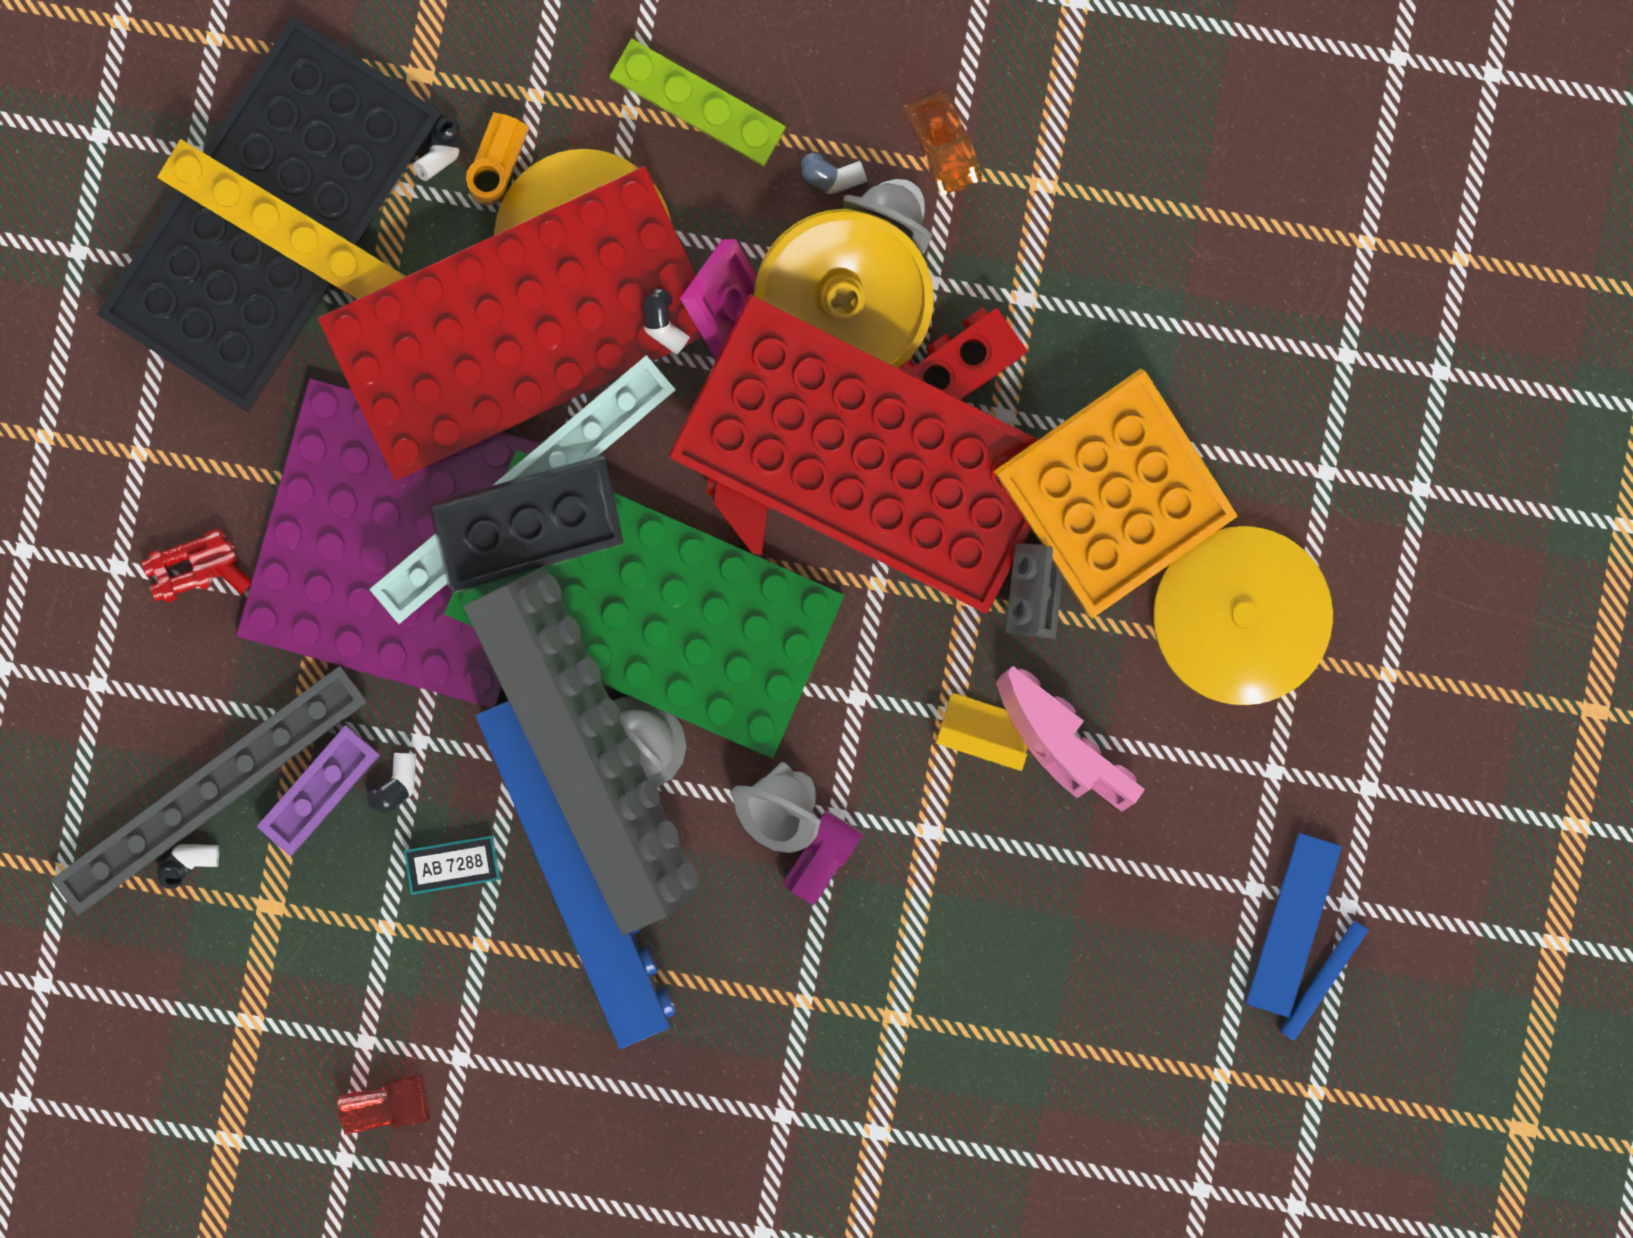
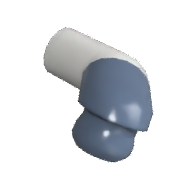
(829, 178)

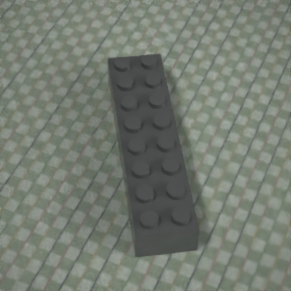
(584, 750)

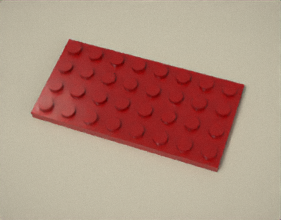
(511, 323)
(858, 453)

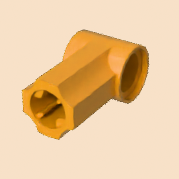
(497, 155)

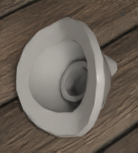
(900, 204)
(657, 737)
(779, 809)

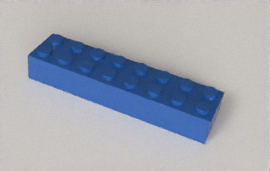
(614, 963)

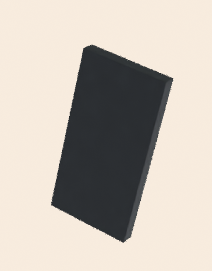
(526, 523)

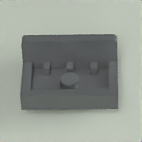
(1034, 592)

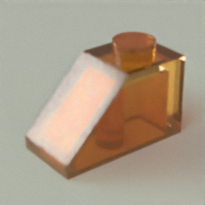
(943, 143)

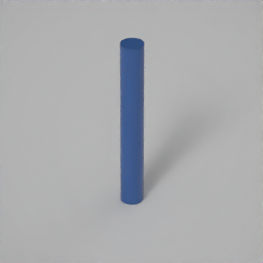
(1324, 980)

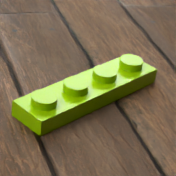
(697, 102)

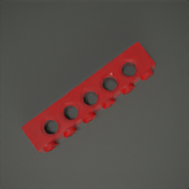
(990, 331)

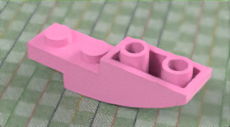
(1048, 731)

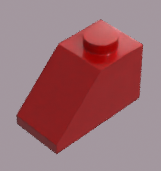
(742, 513)

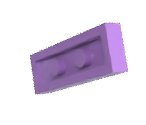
(318, 790)

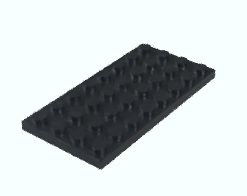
(316, 136)

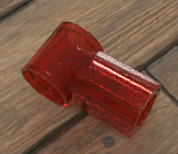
(394, 1104)

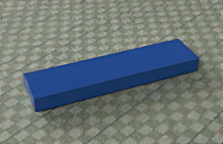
(1293, 925)

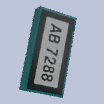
(452, 865)

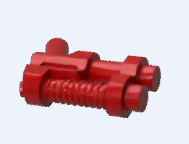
(209, 557)

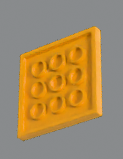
(1116, 493)

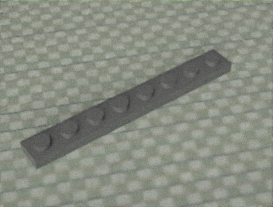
(209, 790)

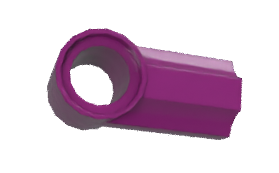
(822, 858)

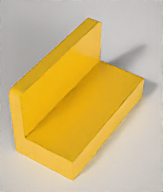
(981, 732)

